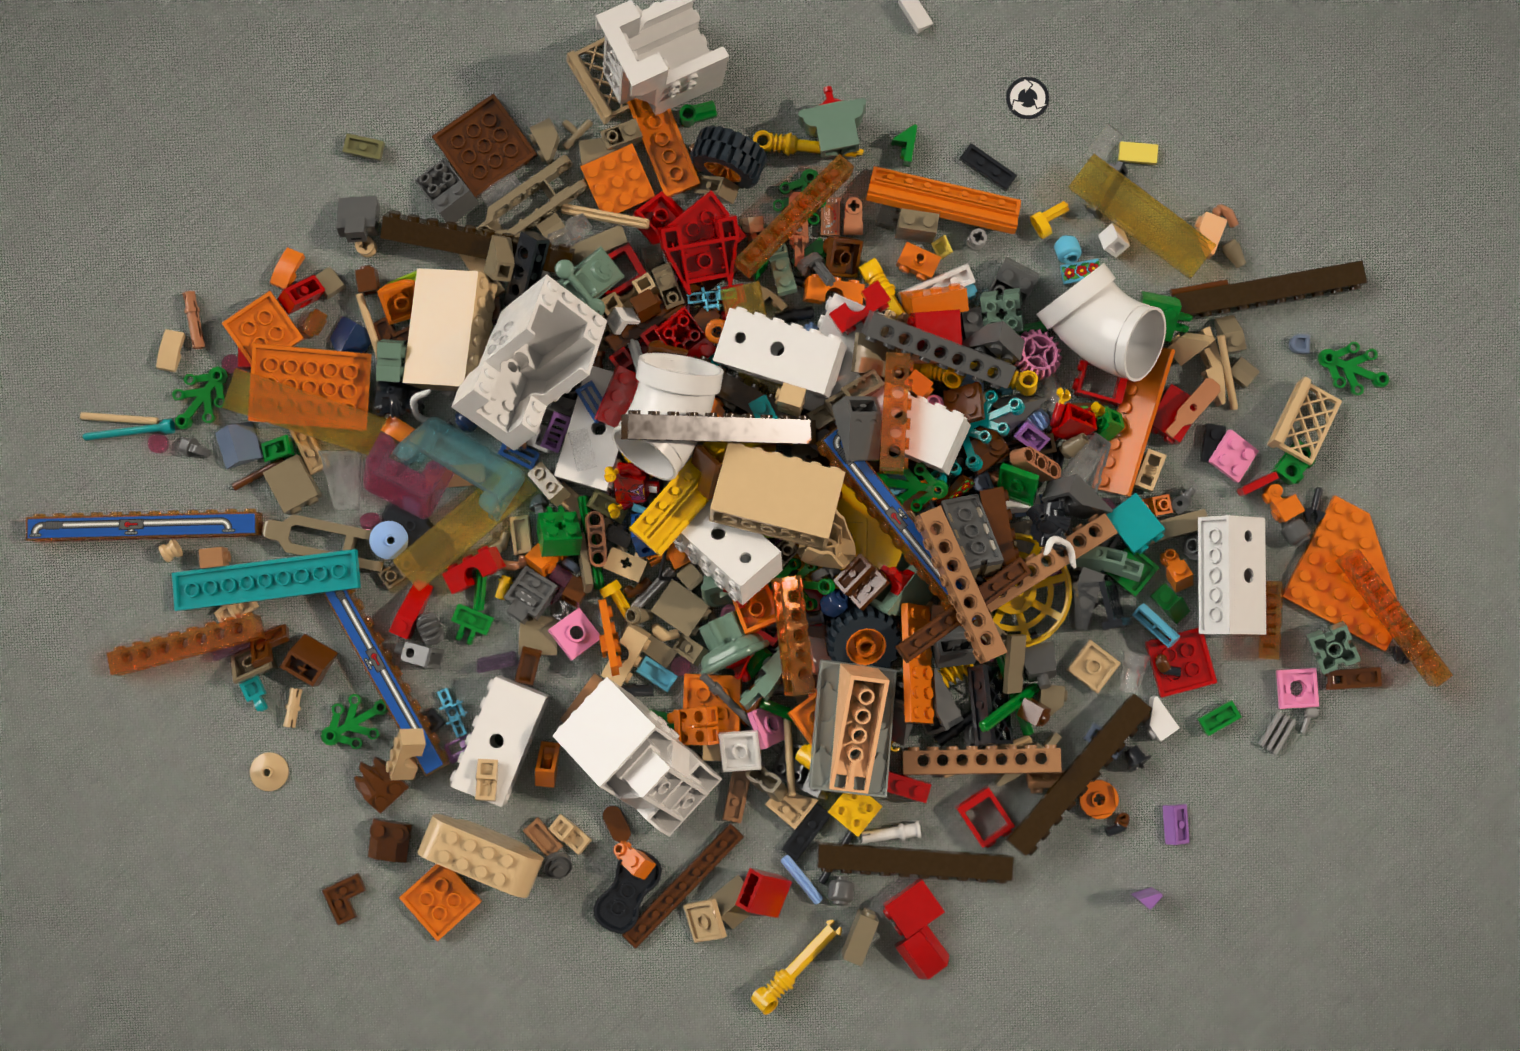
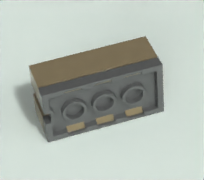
(973, 534)

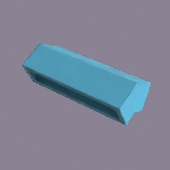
(1158, 622)

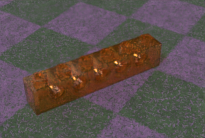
(895, 362)
(788, 644)

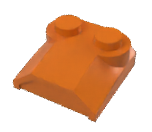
(397, 300)
(758, 611)

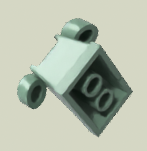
(589, 278)

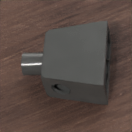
(420, 654)
(1040, 664)

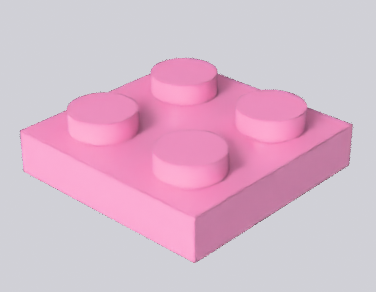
(1233, 456)

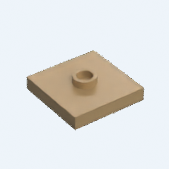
(1093, 666)
(705, 920)

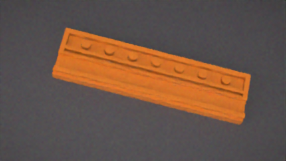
(945, 199)
(1138, 414)

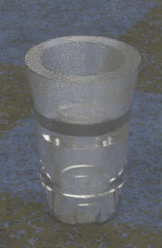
(1049, 387)
(1133, 671)

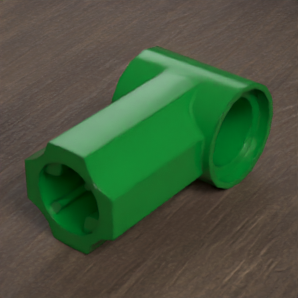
(699, 113)

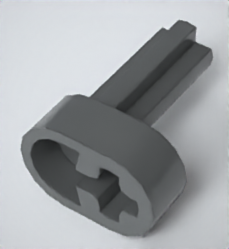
(815, 263)

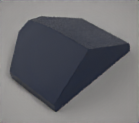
(350, 337)

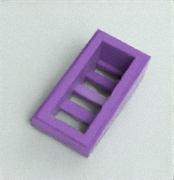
(550, 444)

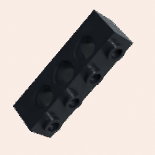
(528, 265)

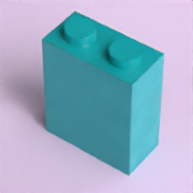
(1136, 524)

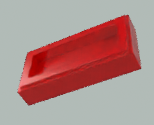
(1257, 483)

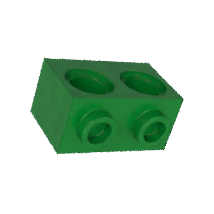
(1297, 466)

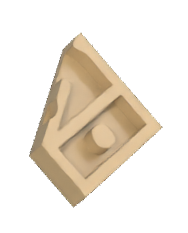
(792, 809)

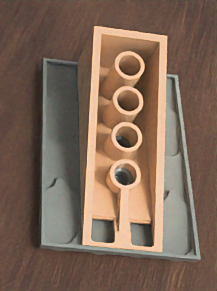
(852, 728)

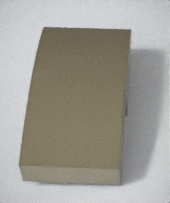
(777, 302)
(392, 576)

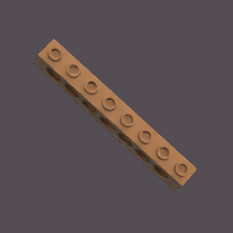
(1103, 529)
(961, 573)
(912, 767)

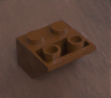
(309, 660)

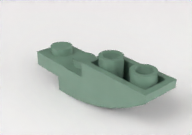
(782, 271)
(1112, 561)
(764, 685)

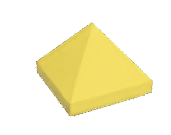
(942, 247)

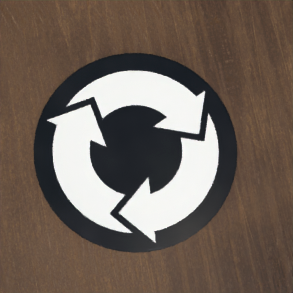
(1027, 97)

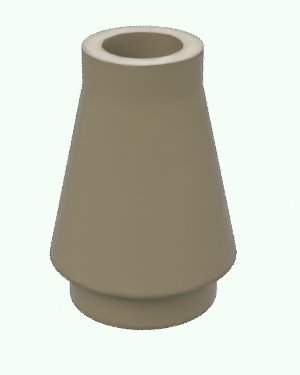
(1234, 253)
(1073, 445)
(638, 615)

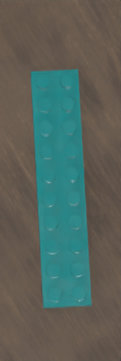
(266, 580)

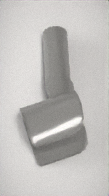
(1309, 712)

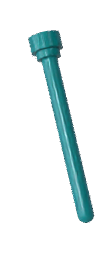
(167, 426)

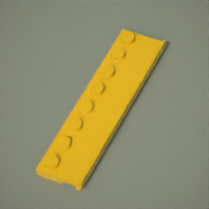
(676, 504)

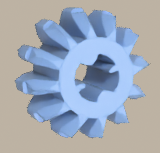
(1039, 419)

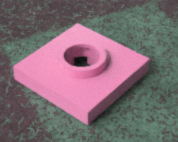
(562, 636)
(1309, 694)
(759, 721)

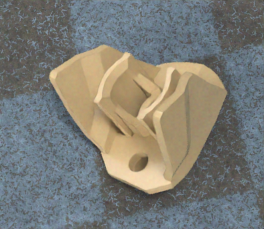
(839, 549)

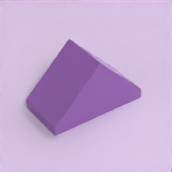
(1031, 436)

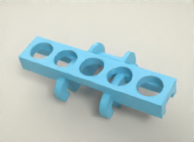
(705, 300)
(453, 706)

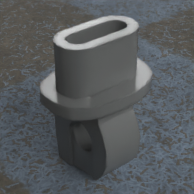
(191, 447)
(1185, 497)
(538, 504)
(825, 572)

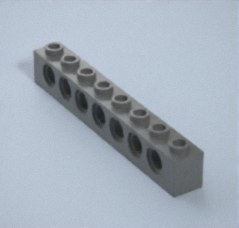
(1002, 373)

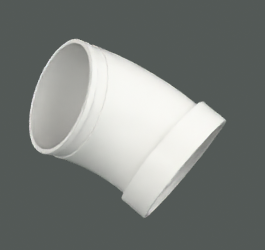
(1107, 326)
(667, 385)

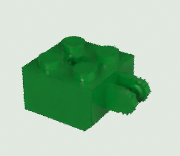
(1171, 308)
(559, 533)

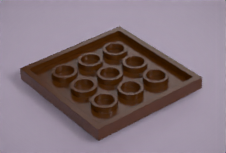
(484, 145)

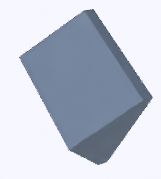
(239, 444)

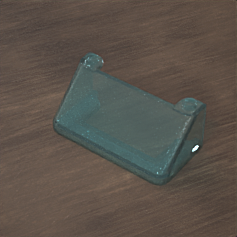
(465, 458)

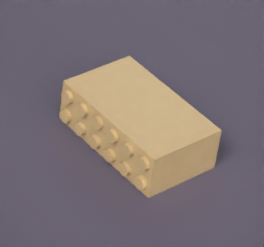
(448, 327)
(776, 495)

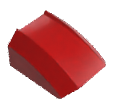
(660, 212)
(923, 953)

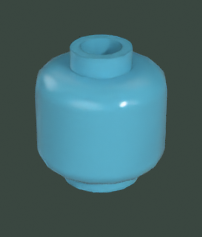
(1067, 249)

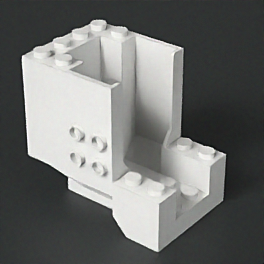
(658, 54)
(531, 359)
(636, 756)

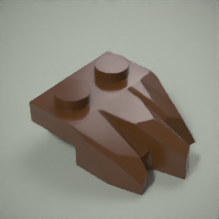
(376, 785)

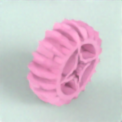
(1039, 343)

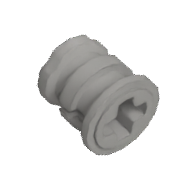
(982, 240)

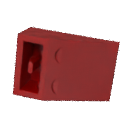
(685, 333)

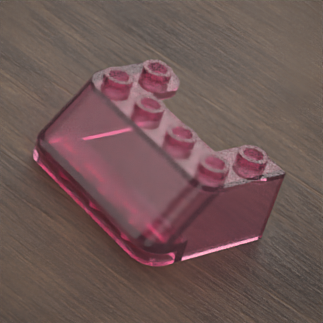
(402, 485)

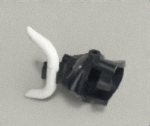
(398, 399)
(1050, 527)

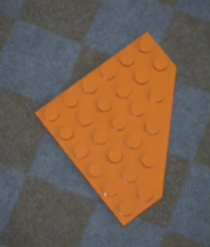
(1322, 585)

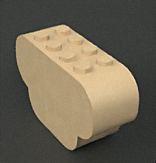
(481, 854)

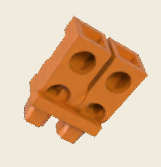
(687, 722)

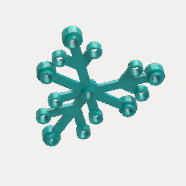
(989, 424)

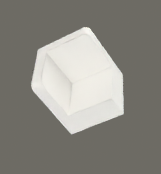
(1114, 240)
(620, 318)
(537, 439)

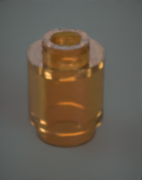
(314, 323)

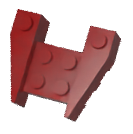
(703, 258)

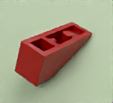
(411, 608)

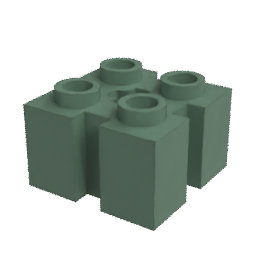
(1010, 302)
(390, 360)
(1344, 652)

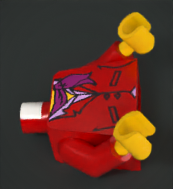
(1072, 420)
(630, 486)

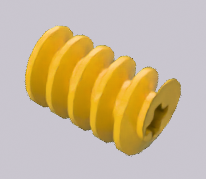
(951, 673)

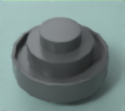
(1190, 546)
(557, 865)

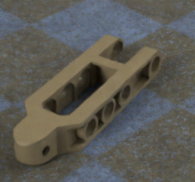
(528, 188)
(281, 530)

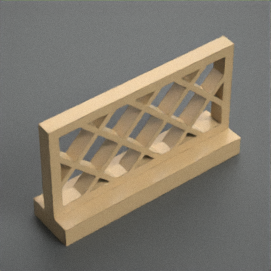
(588, 82)
(1289, 416)

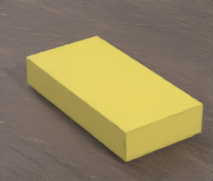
(1138, 153)

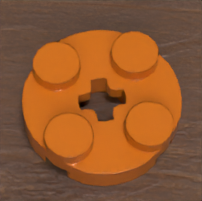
(1107, 805)

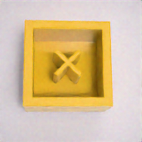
(855, 811)

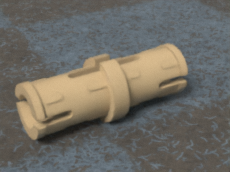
(292, 707)

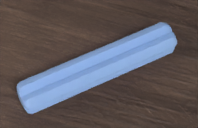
(801, 879)

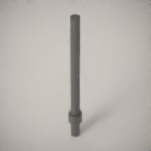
(716, 689)

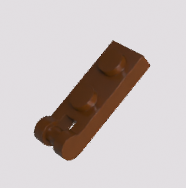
(1354, 678)

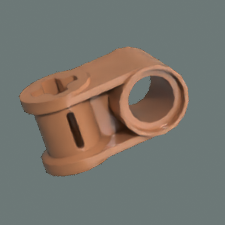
(853, 219)

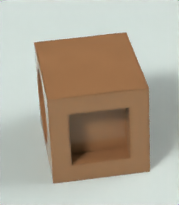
(214, 557)

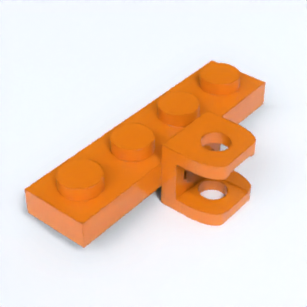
(610, 640)

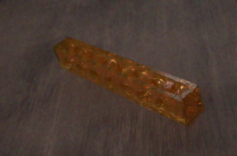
(794, 216)
(1394, 618)
(119, 658)

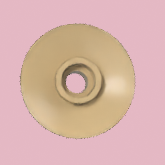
(278, 771)

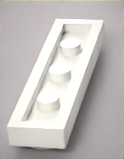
(958, 275)

